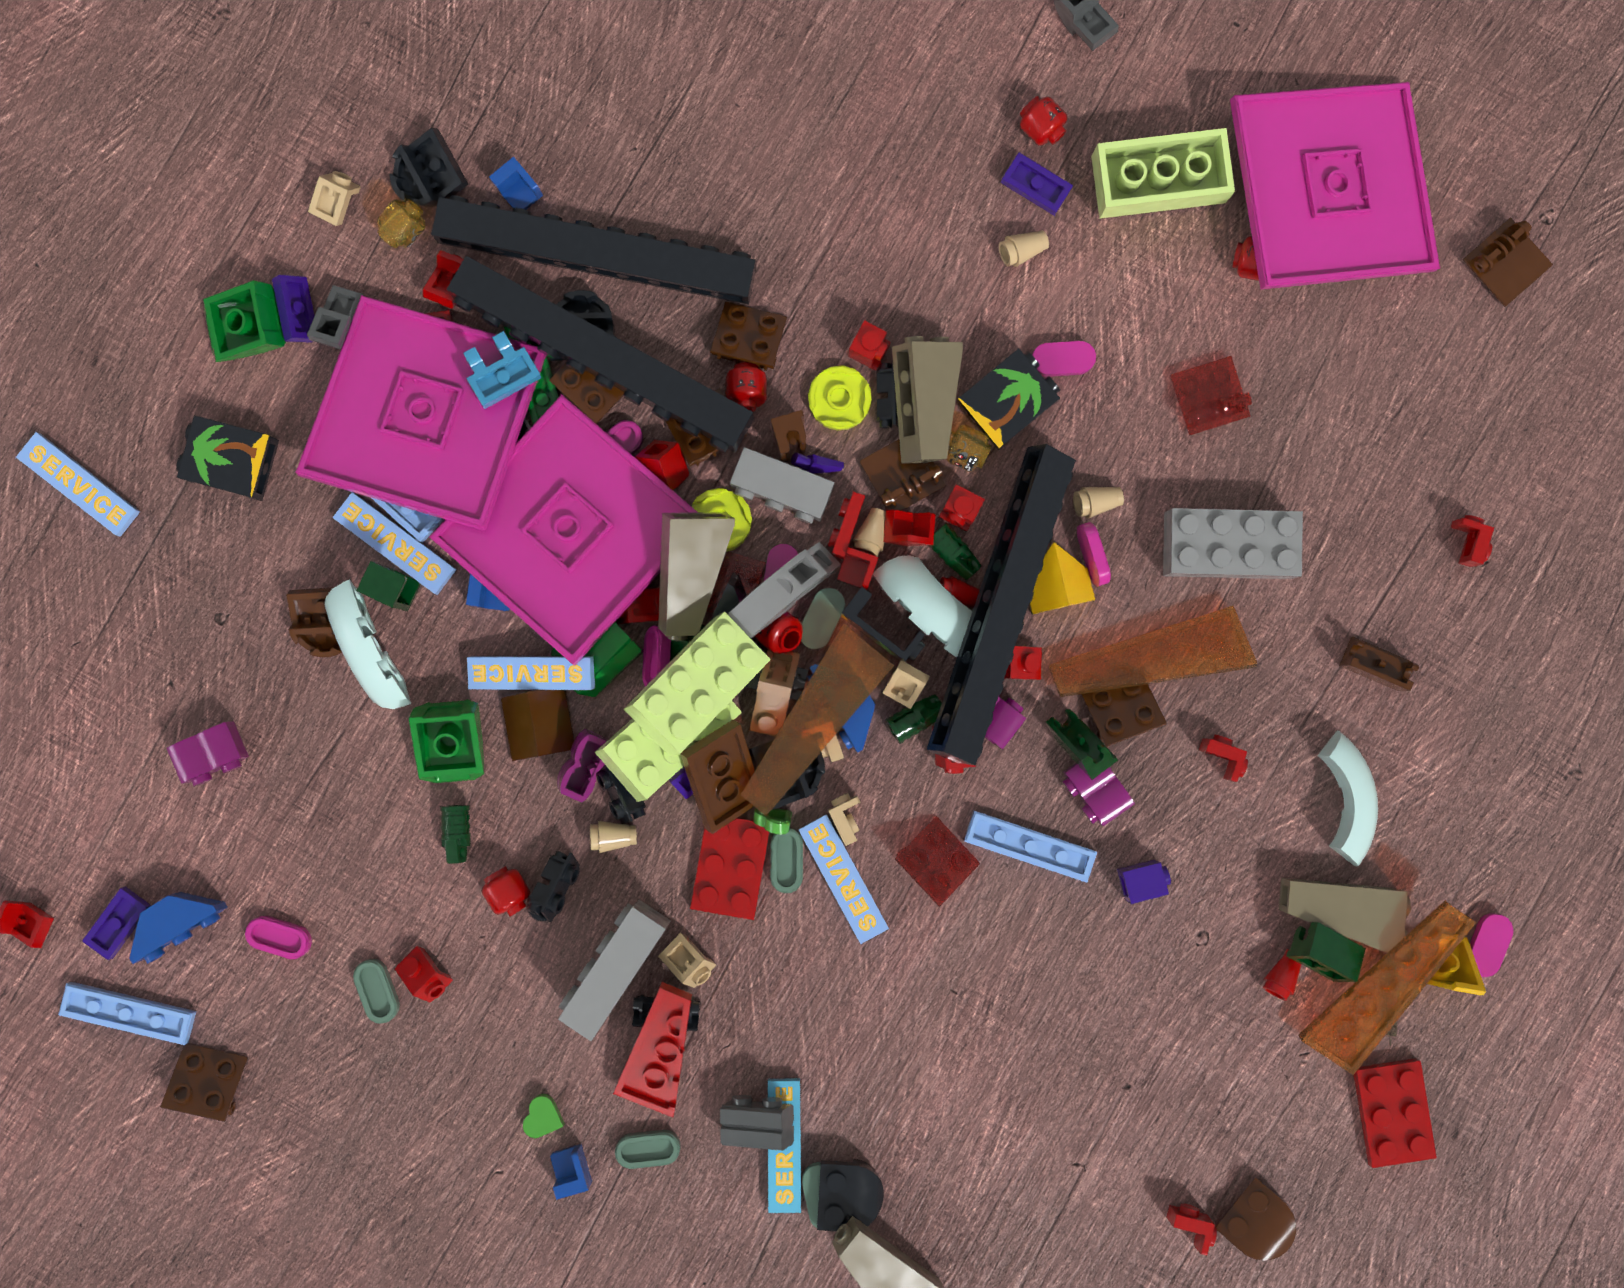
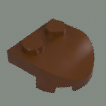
(310, 622)
(1259, 1223)

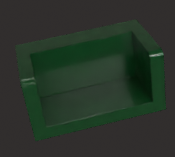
(388, 586)

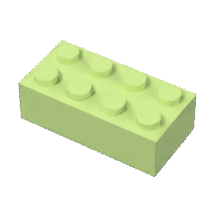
(1162, 173)
(697, 684)
(642, 763)

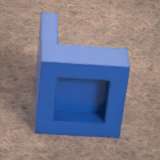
(516, 185)
(481, 597)
(570, 1171)

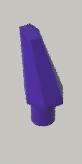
(816, 464)

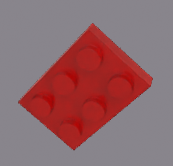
(730, 869)
(1394, 1113)

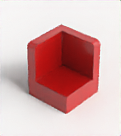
(665, 462)
(909, 528)
(857, 568)

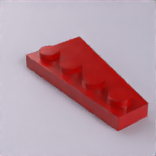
(656, 1058)

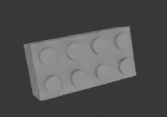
(1232, 543)
(608, 977)

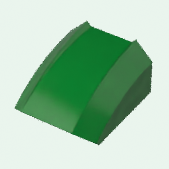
(243, 321)
(611, 657)
(447, 741)

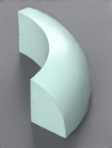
(921, 594)
(361, 649)
(1359, 795)

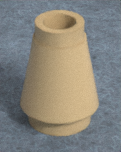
(1022, 247)
(1096, 500)
(871, 533)
(611, 836)

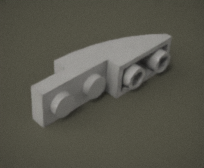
(783, 589)

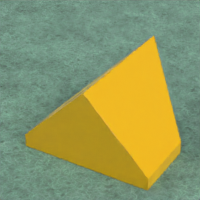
(1061, 582)
(1460, 971)

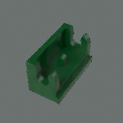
(1082, 744)
(1327, 953)

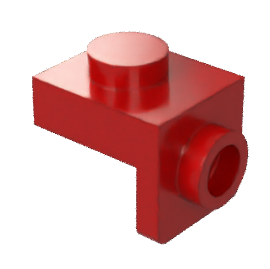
(437, 285)
(1477, 543)
(1025, 663)
(1223, 748)
(25, 922)
(422, 975)
(1190, 1219)

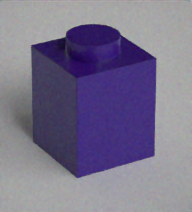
(1144, 881)

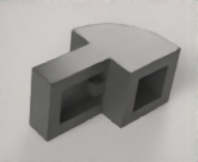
(1087, 20)
(334, 319)

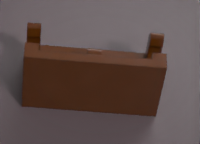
(789, 429)
(1378, 665)

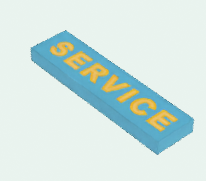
(785, 1165)

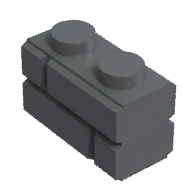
(757, 1123)

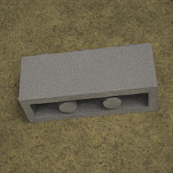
(781, 486)

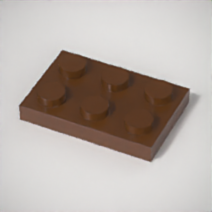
(718, 774)

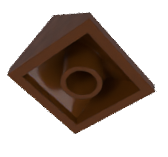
(537, 723)

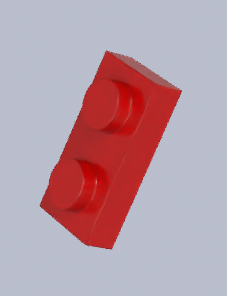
(850, 511)

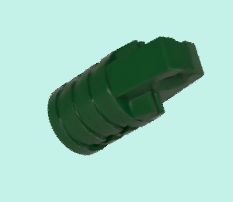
(955, 552)
(913, 720)
(455, 832)

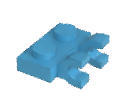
(502, 377)

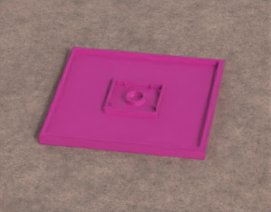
(1334, 184)
(407, 421)
(568, 531)

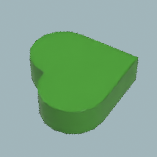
(775, 822)
(543, 1117)

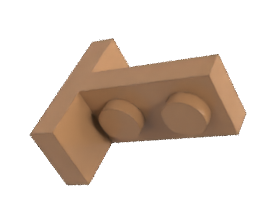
(774, 692)

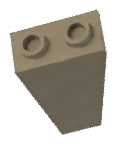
(925, 396)
(1355, 911)

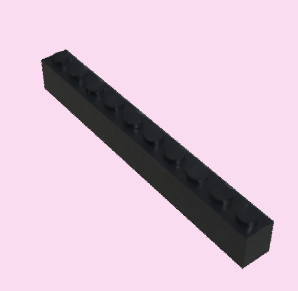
(594, 250)
(600, 354)
(1001, 605)

